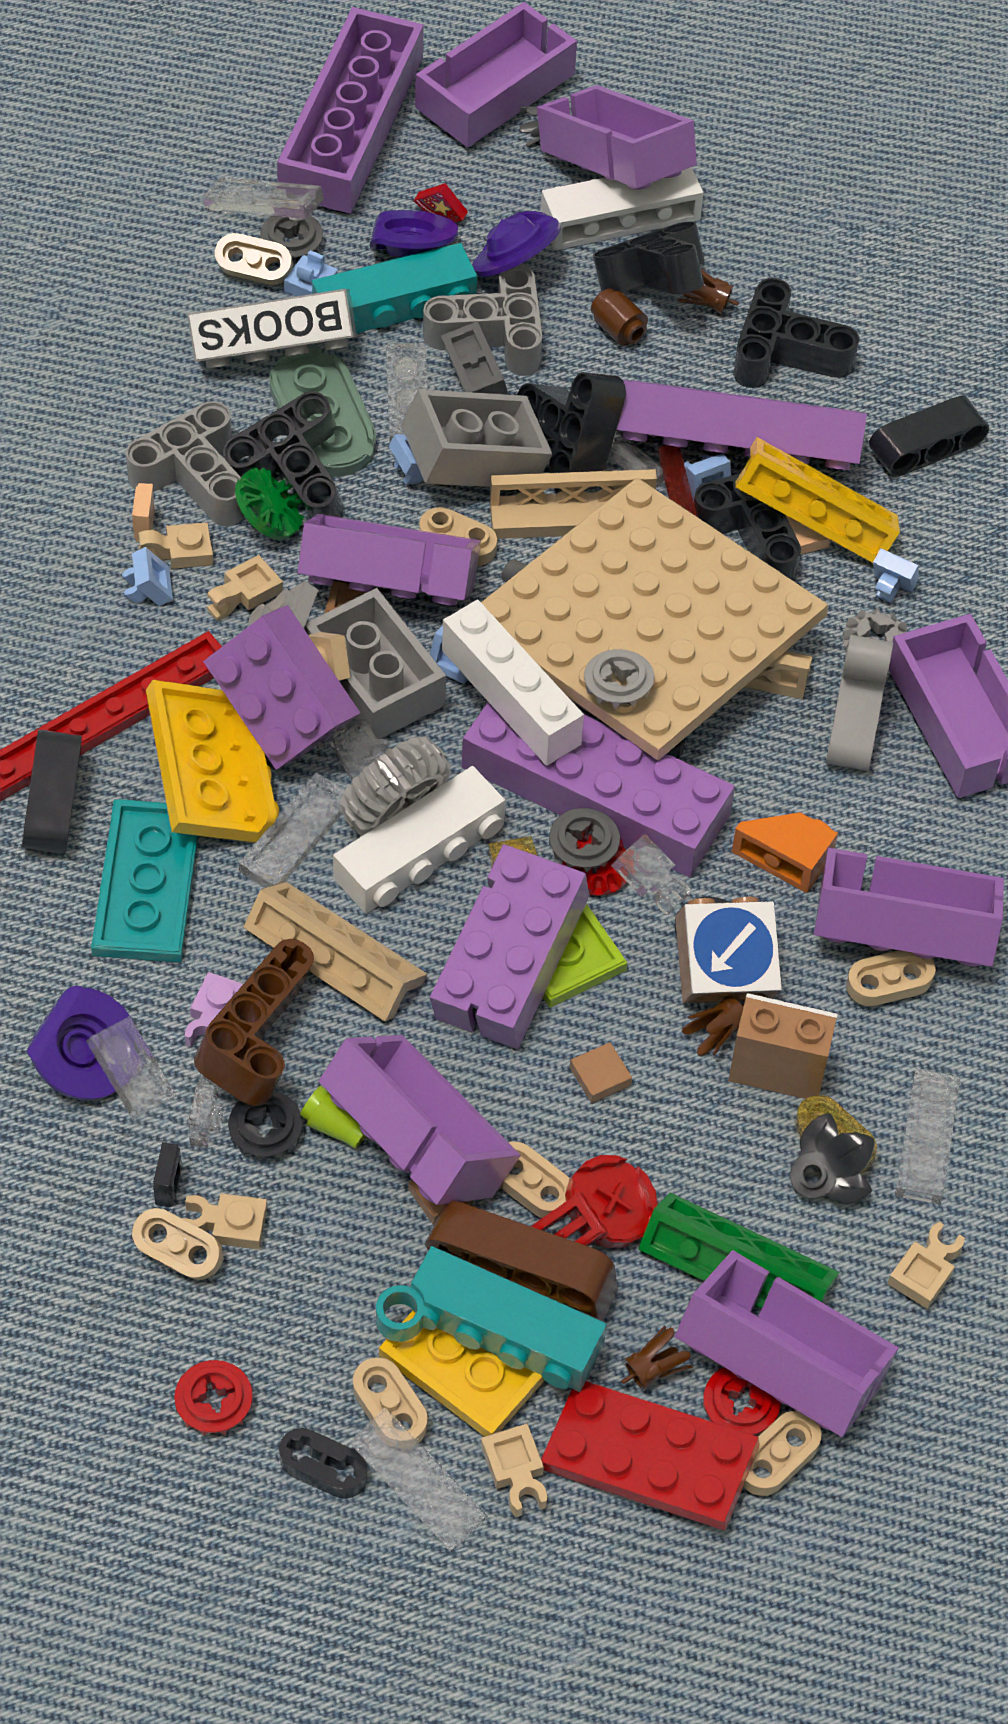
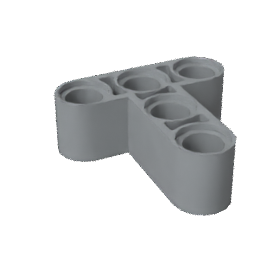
(506, 319)
(190, 453)
(859, 702)

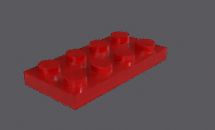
(651, 1454)

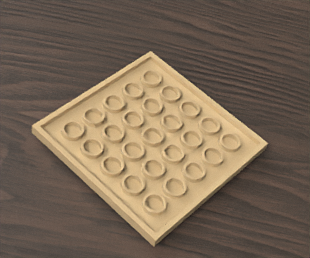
(665, 588)

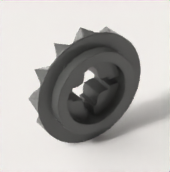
(308, 230)
(575, 825)

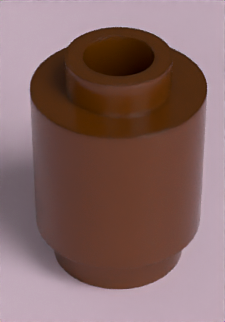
(619, 317)

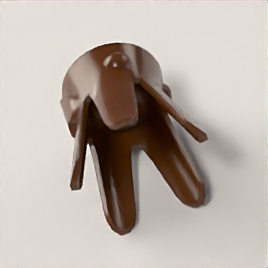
(714, 295)
(719, 1023)
(648, 1366)

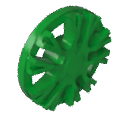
(270, 503)

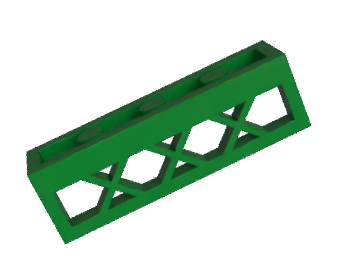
(700, 1240)

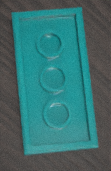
(144, 885)

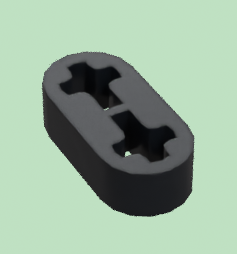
(327, 1453)

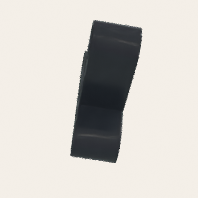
(660, 259)
(790, 339)
(578, 419)
(292, 451)
(761, 527)

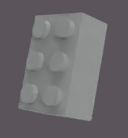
(473, 436)
(388, 666)

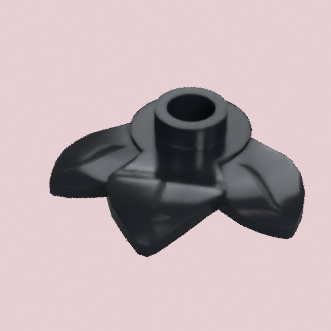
(838, 1157)

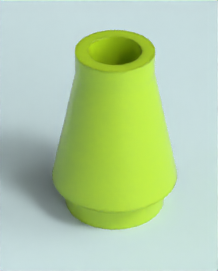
(330, 1119)

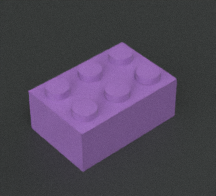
(281, 686)

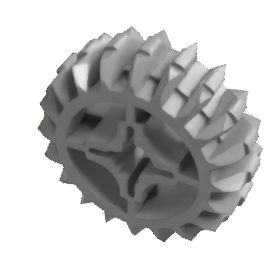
(394, 783)

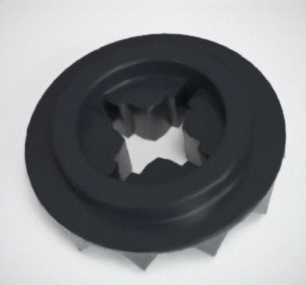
(284, 1116)

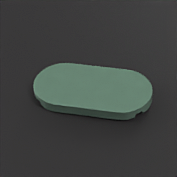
(355, 436)

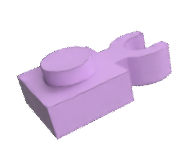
(208, 1002)

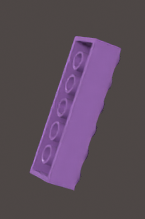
(352, 106)
(737, 420)
(663, 798)

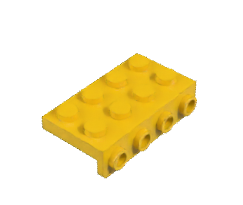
(209, 764)

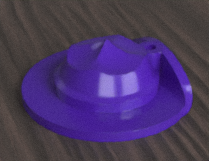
(411, 232)
(515, 242)
(61, 1046)

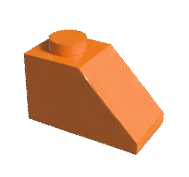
(786, 846)

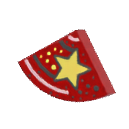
(442, 202)

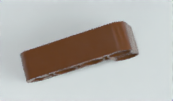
(232, 1044)
(528, 1257)

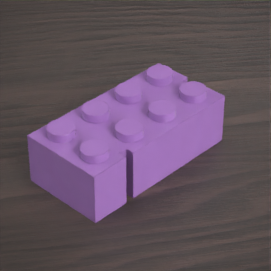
(495, 74)
(617, 136)
(388, 558)
(955, 709)
(910, 908)
(510, 946)
(418, 1119)
(792, 1349)

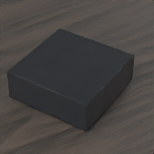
(167, 1175)

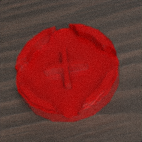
(619, 1196)

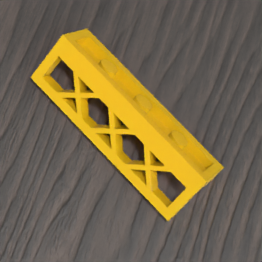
(817, 501)

